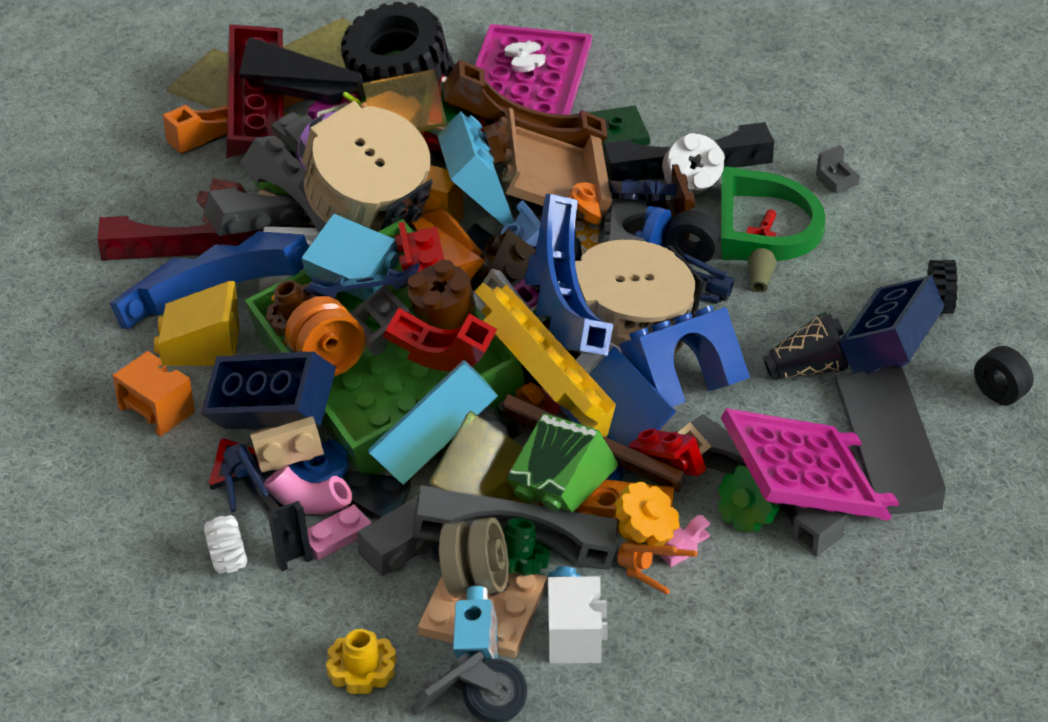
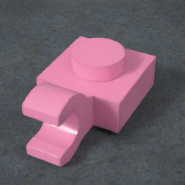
(687, 538)

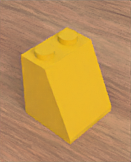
(199, 327)

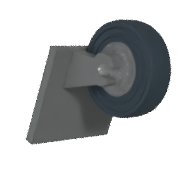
(490, 688)

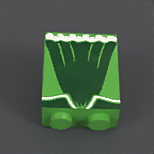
(561, 464)

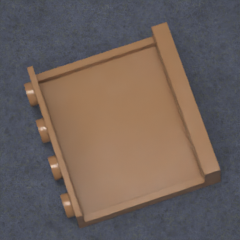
(548, 166)

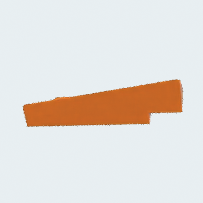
(454, 241)

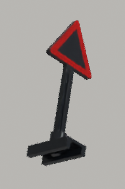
(286, 523)

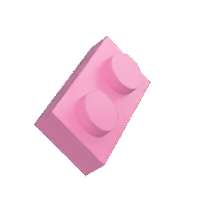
(336, 531)

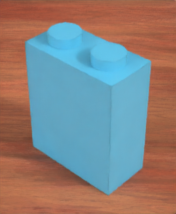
(352, 252)

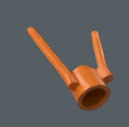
(639, 557)

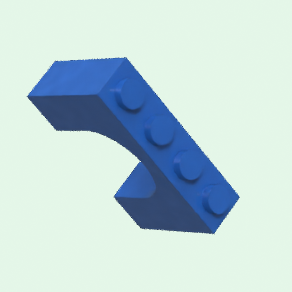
(708, 336)

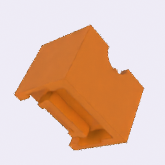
(154, 392)

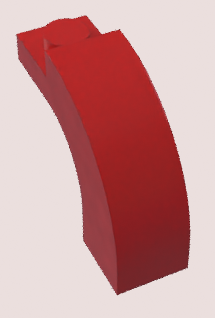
(439, 347)

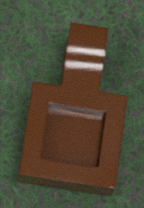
(497, 140)

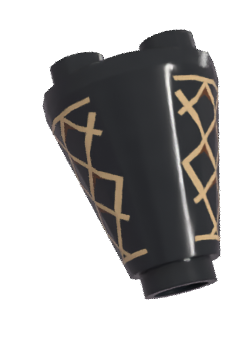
(809, 350)

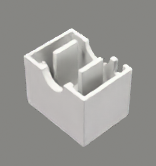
(576, 620)

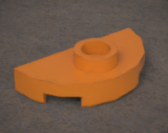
(587, 201)

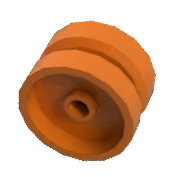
(328, 330)

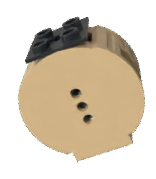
(367, 167)

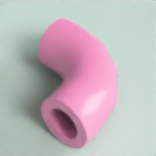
(314, 497)

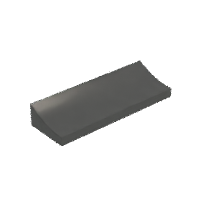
(893, 439)

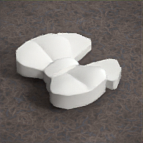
(522, 60)

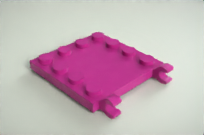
(805, 464)

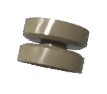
(473, 556)

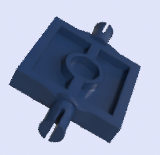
(641, 190)

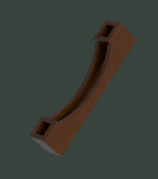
(469, 90)

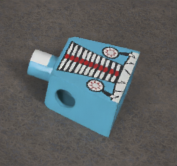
(475, 625)

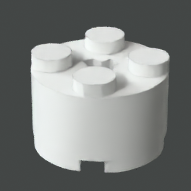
(704, 153)

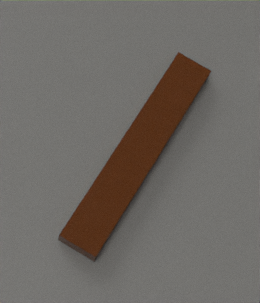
(626, 457)

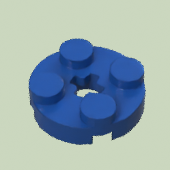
(334, 464)

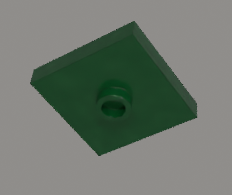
(623, 125)

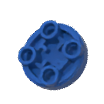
(656, 225)

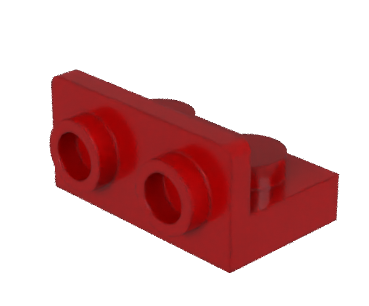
(419, 247)
(672, 449)

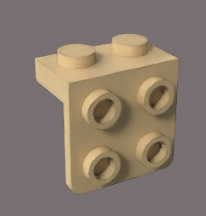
(286, 444)

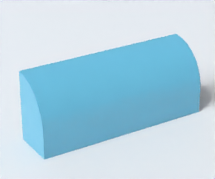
(432, 422)

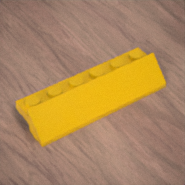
(546, 358)

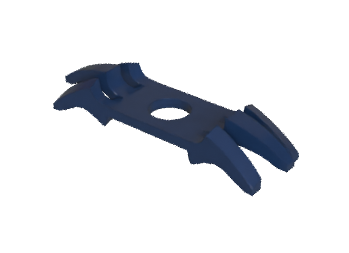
(395, 278)

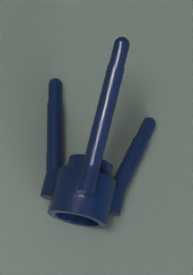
(717, 282)
(242, 464)

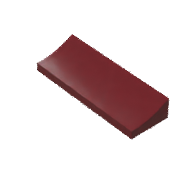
(248, 105)

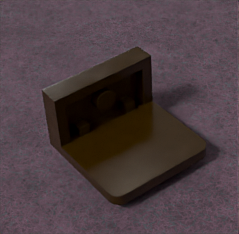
(506, 254)

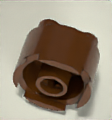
(441, 295)

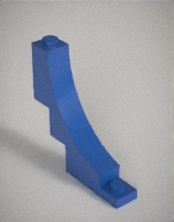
(257, 257)

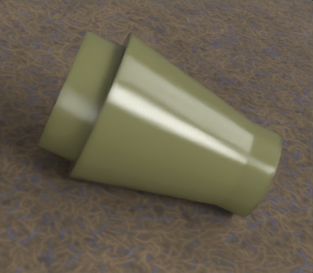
(761, 267)

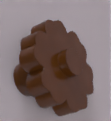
(287, 298)

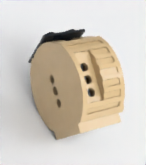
(637, 286)

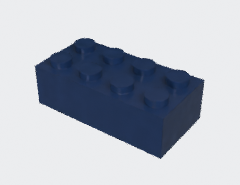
(892, 325)
(268, 389)

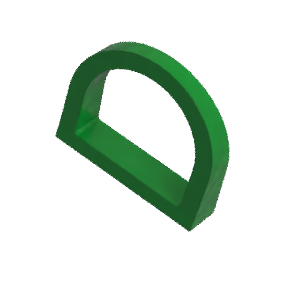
(763, 184)

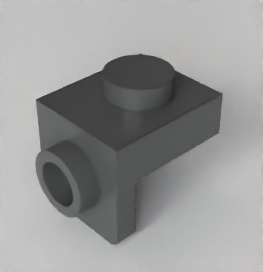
(835, 171)

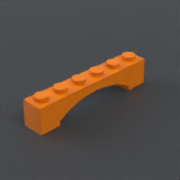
(192, 128)

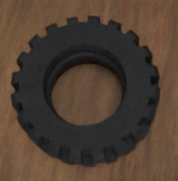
(394, 29)

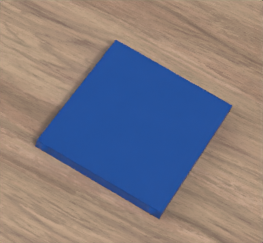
(636, 400)

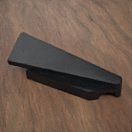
(297, 74)

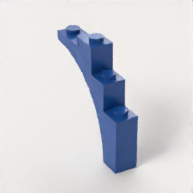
(556, 276)

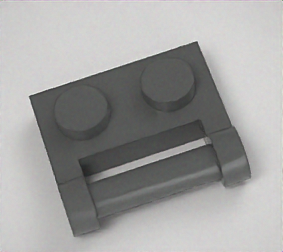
(381, 307)

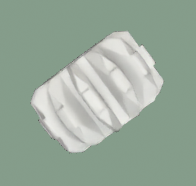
(225, 544)

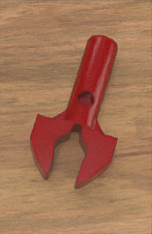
(765, 226)

